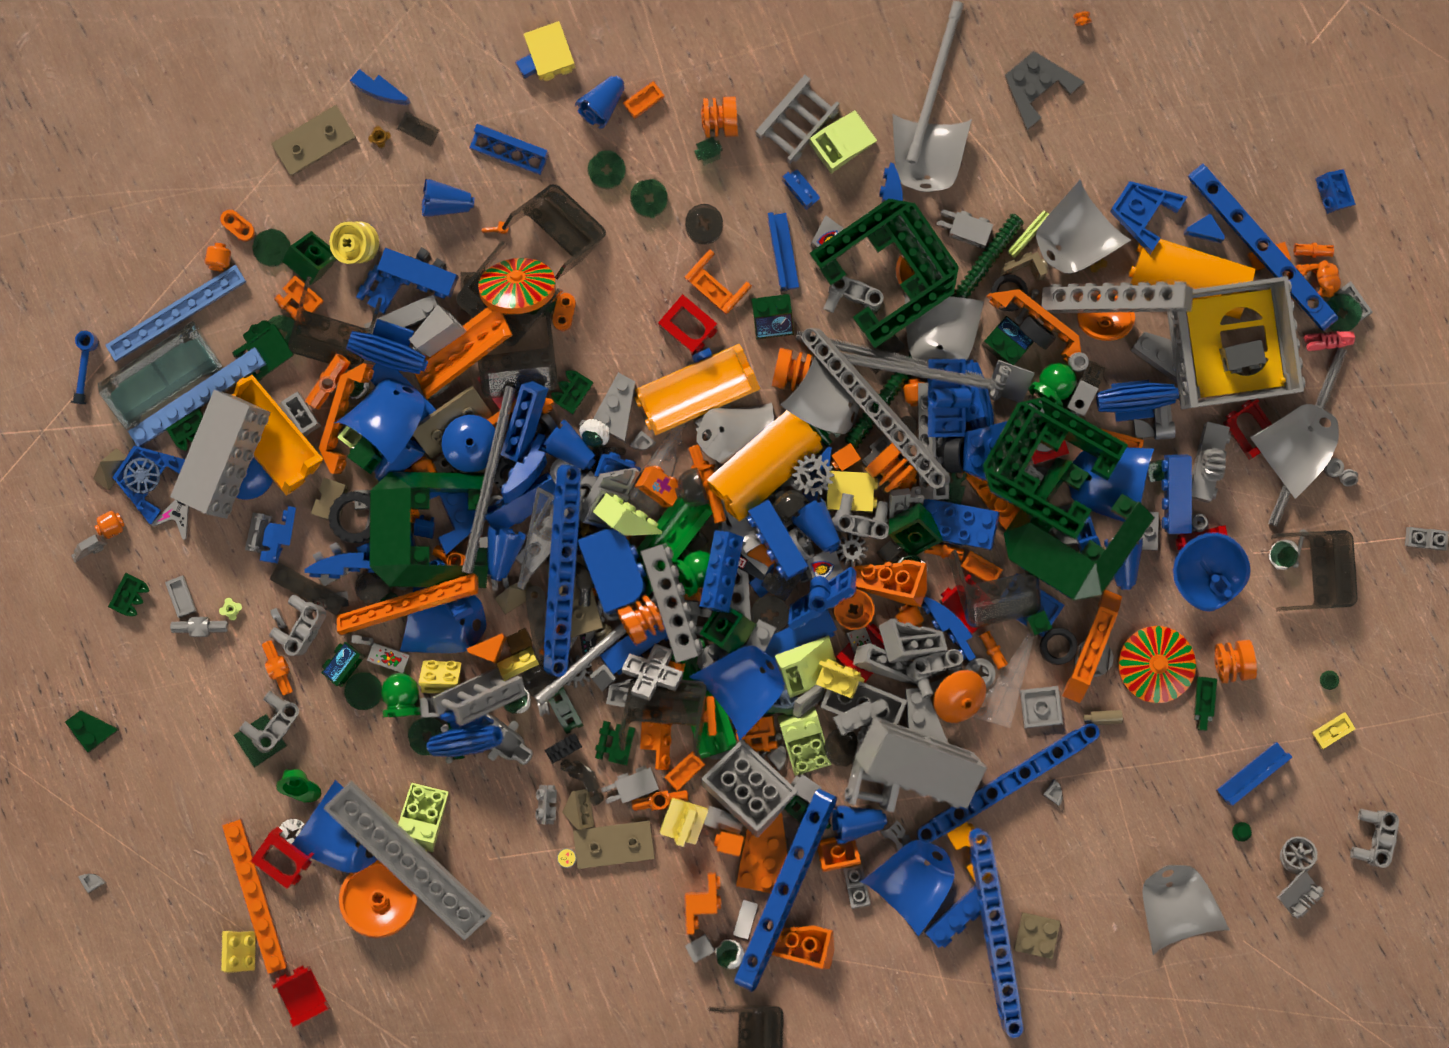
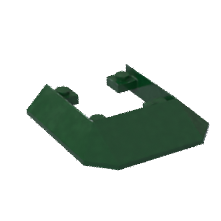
(919, 246)
(1048, 424)
(390, 528)
(1057, 564)

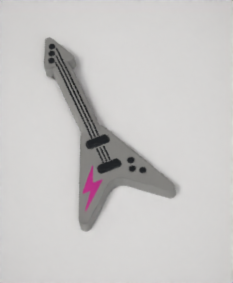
(175, 511)

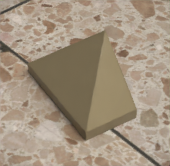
(108, 468)
(513, 597)
(579, 809)

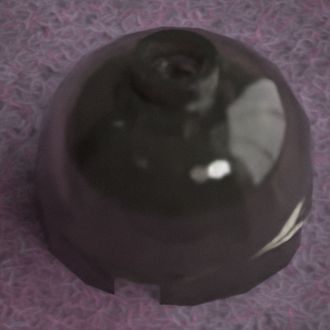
(691, 488)
(788, 504)

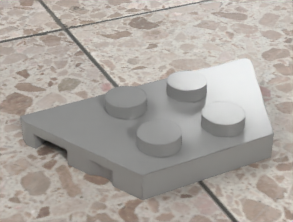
(618, 481)

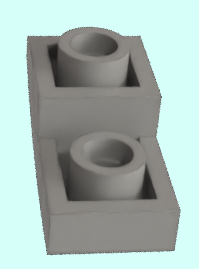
(1426, 538)
(856, 890)

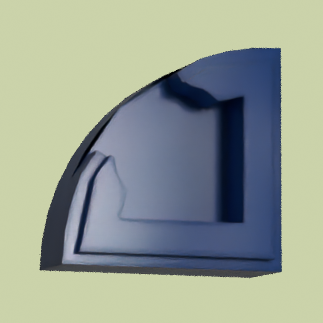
(702, 355)

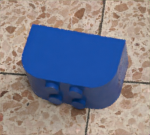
(614, 569)

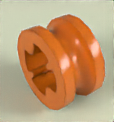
(1082, 18)

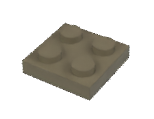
(1037, 935)

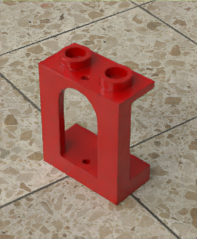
(692, 345)
(1255, 410)
(301, 860)

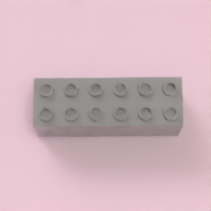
(220, 454)
(920, 763)

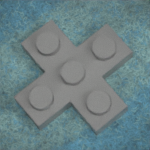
(652, 672)

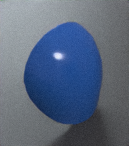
(1211, 571)

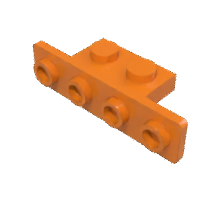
(657, 737)

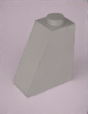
(436, 332)

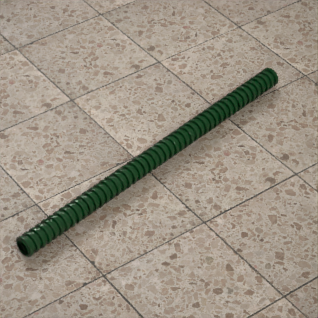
(964, 290)

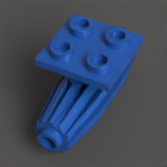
(388, 347)
(1136, 399)
(980, 411)
(465, 739)

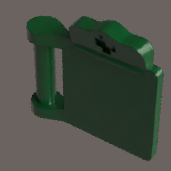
(270, 345)

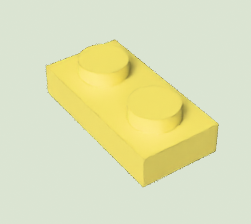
(517, 663)
(1333, 730)

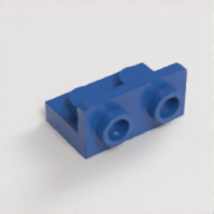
(800, 188)
(1335, 191)
(612, 462)

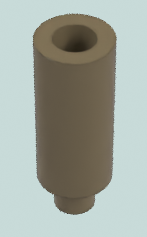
(1104, 717)

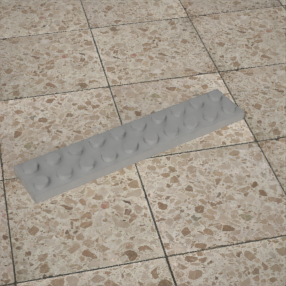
(407, 860)

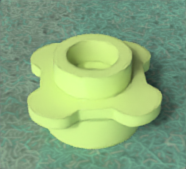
(236, 607)

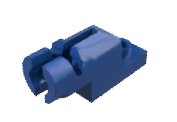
(277, 535)

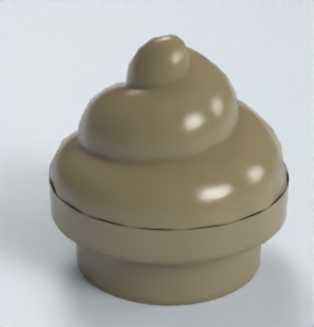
(602, 633)

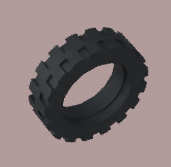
(335, 513)

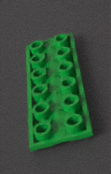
(679, 527)
(725, 738)

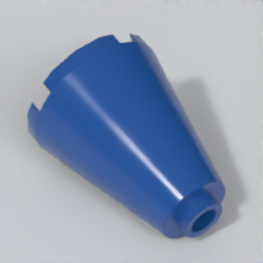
(601, 101)
(444, 199)
(569, 447)
(408, 456)
(818, 525)
(502, 550)
(1127, 574)
(856, 822)

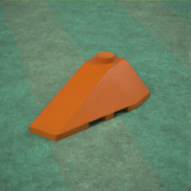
(895, 581)
(806, 945)

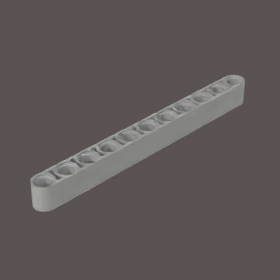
(884, 410)

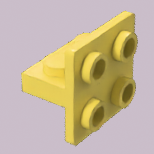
(439, 676)
(838, 679)
(683, 821)
(238, 951)

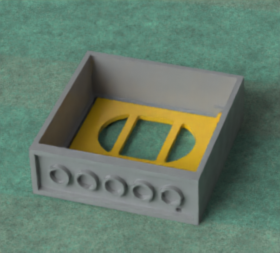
(1198, 339)

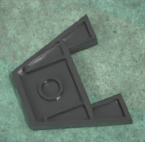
(1032, 79)

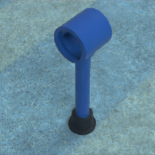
(79, 396)

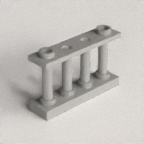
(791, 102)
(479, 696)
(890, 792)

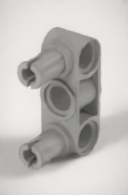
(855, 292)
(861, 525)
(304, 629)
(933, 666)
(277, 725)
(1383, 838)

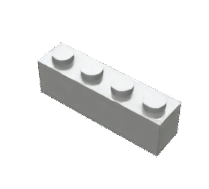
(1212, 436)

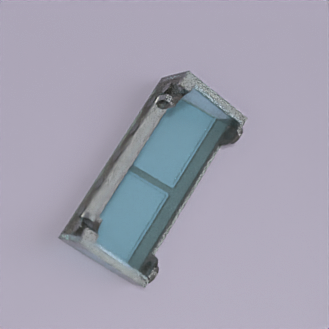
(158, 374)

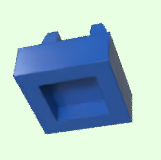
(424, 528)

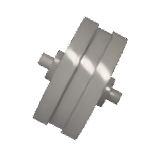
(802, 542)
(1298, 855)

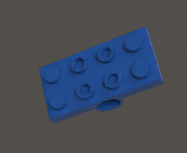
(947, 401)
(964, 524)
(822, 596)

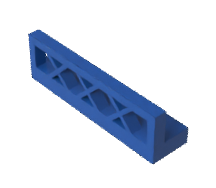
(511, 142)
(783, 251)
(1253, 774)

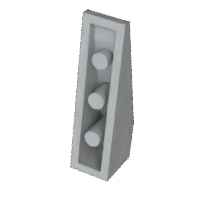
(410, 315)
(876, 661)

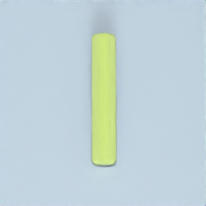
(1026, 237)

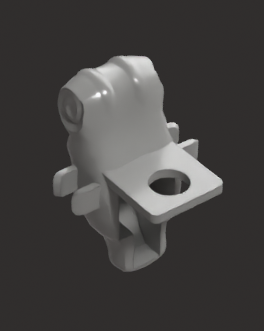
(513, 744)

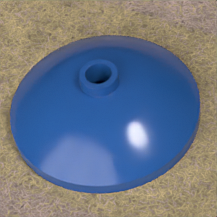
(454, 446)
(255, 482)

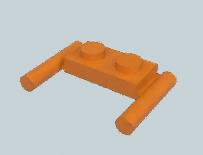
(712, 288)

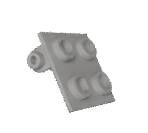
(1011, 382)
(1299, 893)

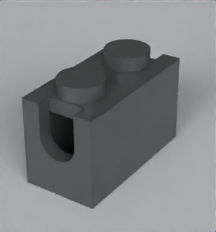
(1243, 355)

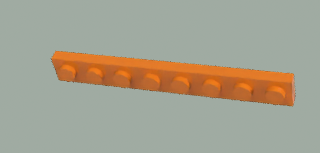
(407, 604)
(254, 896)

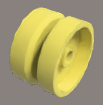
(354, 242)

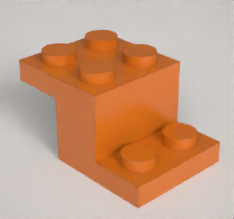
(702, 902)

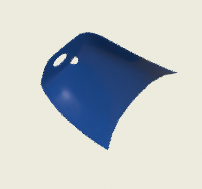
(387, 418)
(1126, 479)
(439, 632)
(742, 687)
(330, 840)
(912, 886)

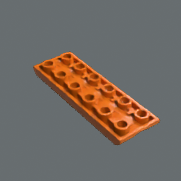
(482, 336)

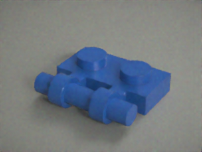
(386, 289)

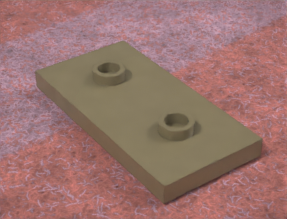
(313, 140)
(431, 429)
(583, 618)
(613, 844)

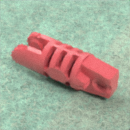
(1329, 340)

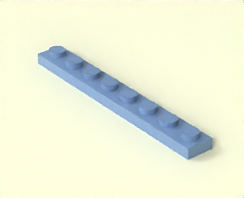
(175, 313)
(196, 397)

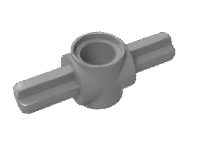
(198, 626)

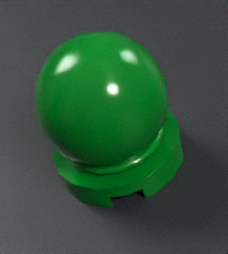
(1055, 383)
(693, 571)
(400, 695)

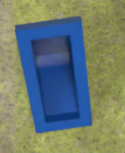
(1206, 229)

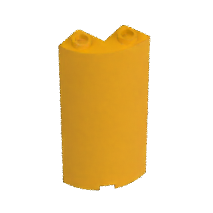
(1182, 264)
(696, 389)
(282, 447)
(764, 464)

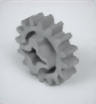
(809, 483)

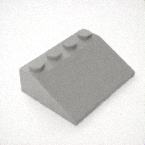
(749, 788)

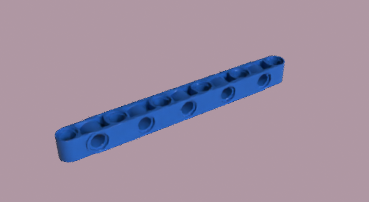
(1253, 235)
(562, 570)
(1010, 782)
(778, 904)
(996, 933)

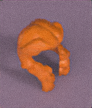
(1327, 277)

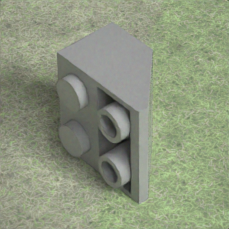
(300, 413)

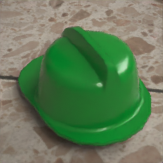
(297, 786)

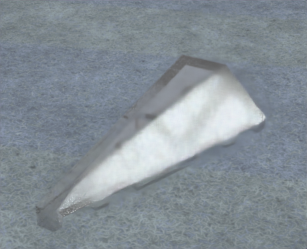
(664, 458)
(538, 535)
(1004, 693)

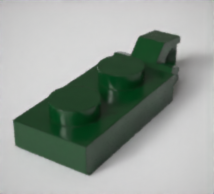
(1205, 701)

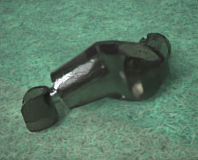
(584, 583)
(585, 774)

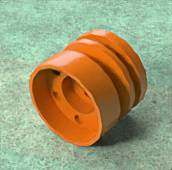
(720, 117)
(790, 369)
(890, 468)
(864, 611)
(640, 619)
(1240, 661)

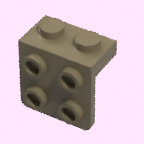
(1037, 266)

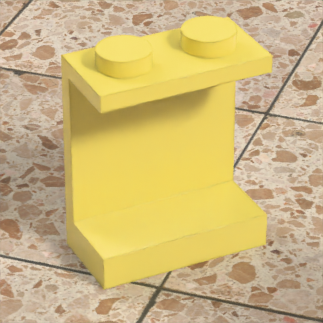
(549, 51)
(853, 483)

